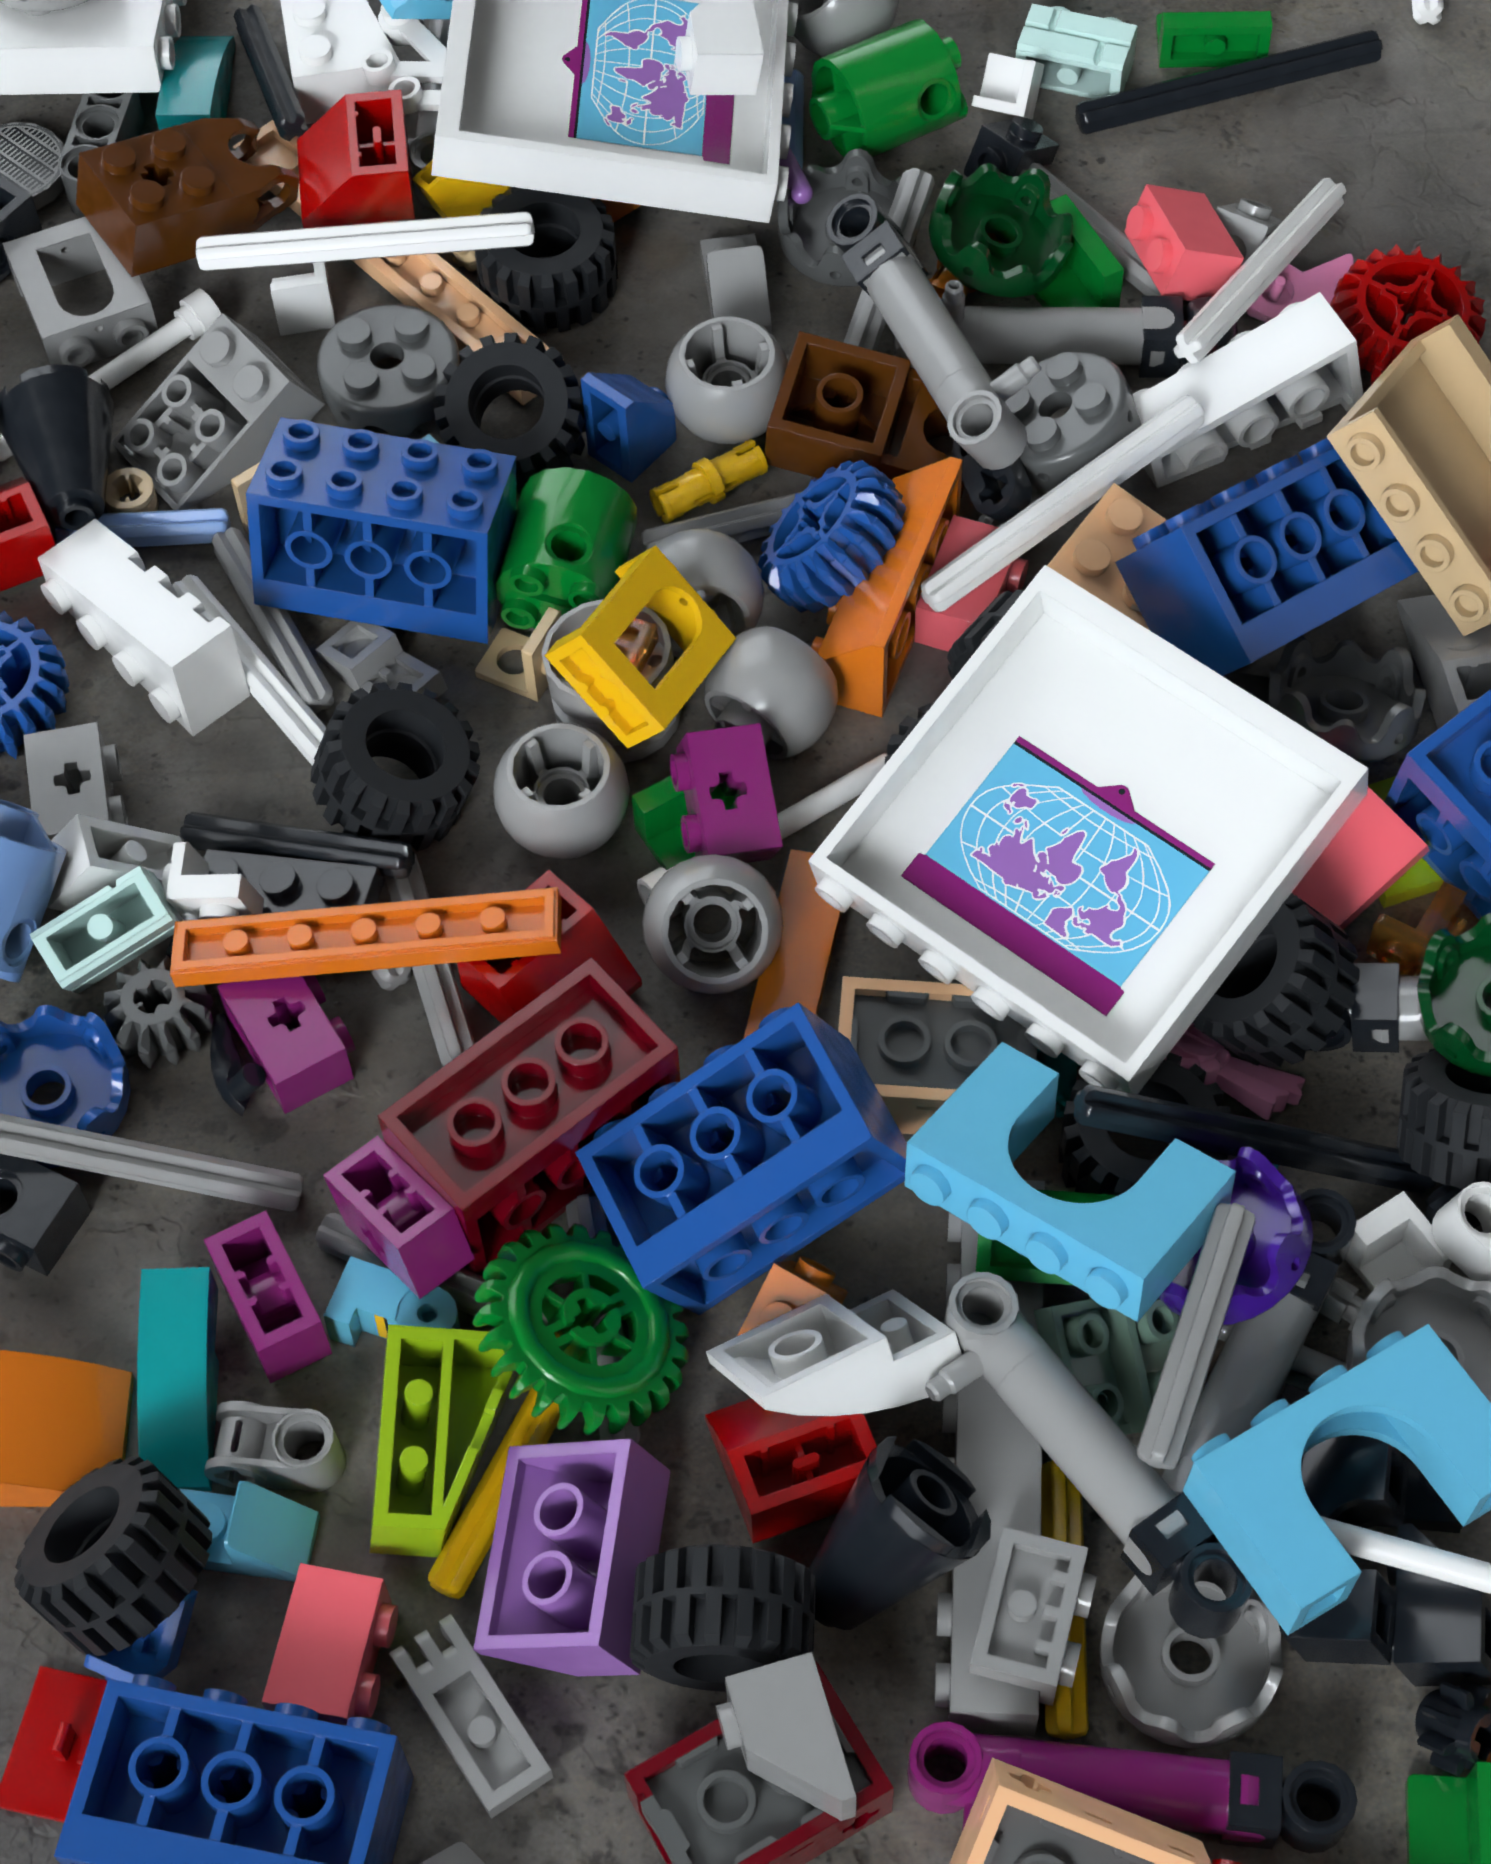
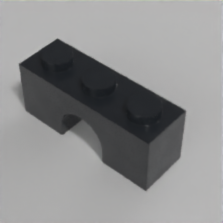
(1364, 1486)

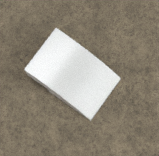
(839, 1358)

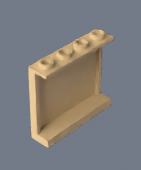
(1425, 463)

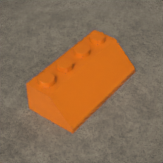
(876, 624)

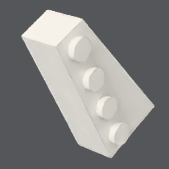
(327, 49)
(1257, 385)
(146, 627)

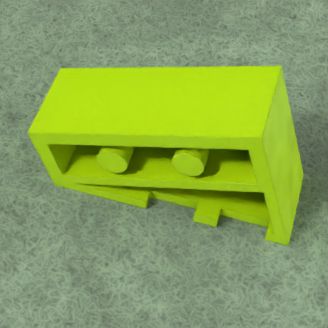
(432, 1433)

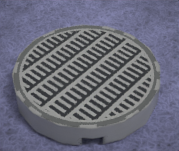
(31, 160)

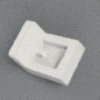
(206, 895)

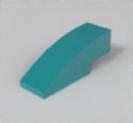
(198, 82)
(177, 1373)

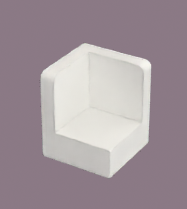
(1010, 86)
(303, 301)
(1393, 1243)

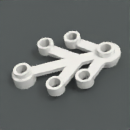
(407, 75)

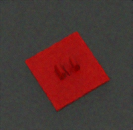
(51, 1744)

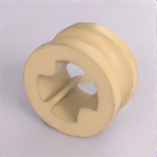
(130, 481)

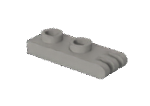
(473, 1719)

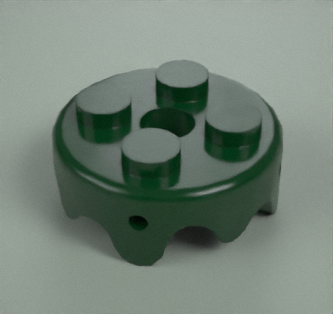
(1017, 214)
(1453, 994)

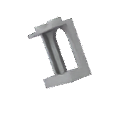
(65, 255)

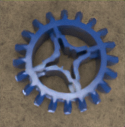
(832, 536)
(32, 661)

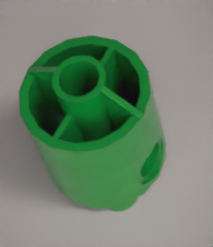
(887, 90)
(564, 544)

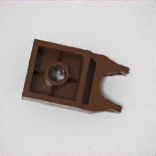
(175, 185)
(853, 407)

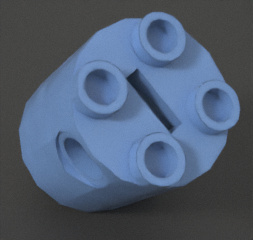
(26, 883)

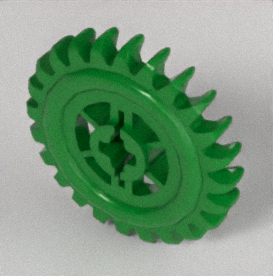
(563, 1353)

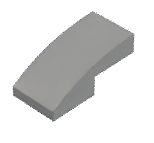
(372, 655)

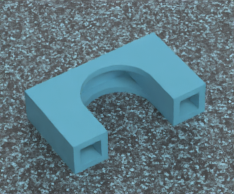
(1112, 1248)
(1253, 1485)

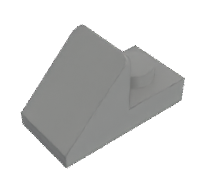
(736, 278)

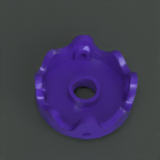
(1277, 1246)

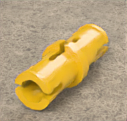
(708, 481)

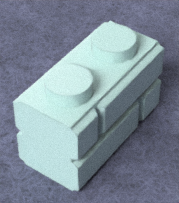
(1079, 51)
(106, 930)

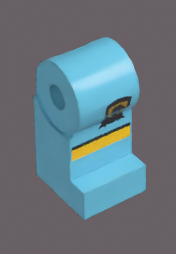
(374, 1297)

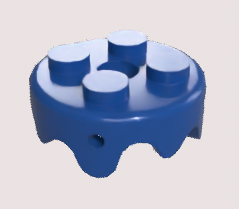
(65, 1051)

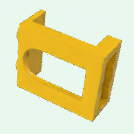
(609, 679)

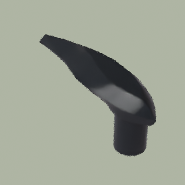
(231, 1077)

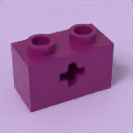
(739, 765)
(298, 1061)
(399, 1217)
(268, 1296)

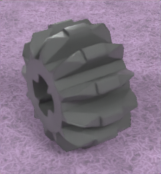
(156, 1017)

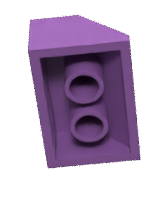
(568, 1555)

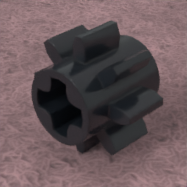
(1456, 1726)

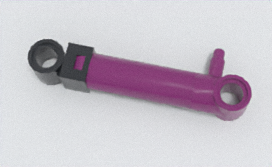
(1229, 1798)

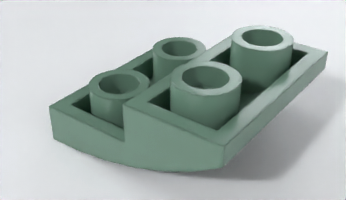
(1112, 1354)

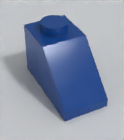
(626, 422)

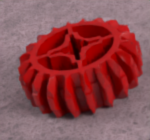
(1386, 288)

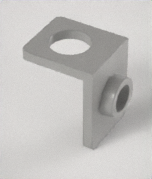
(1248, 221)

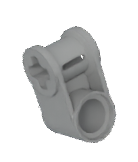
(261, 1445)

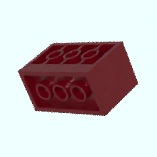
(514, 1108)

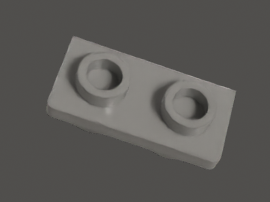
(1030, 1612)

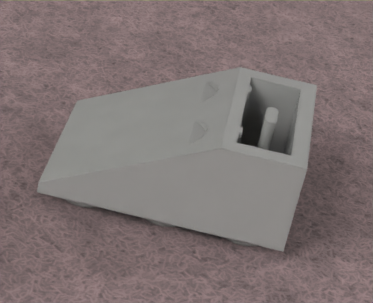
(213, 415)
(1450, 665)

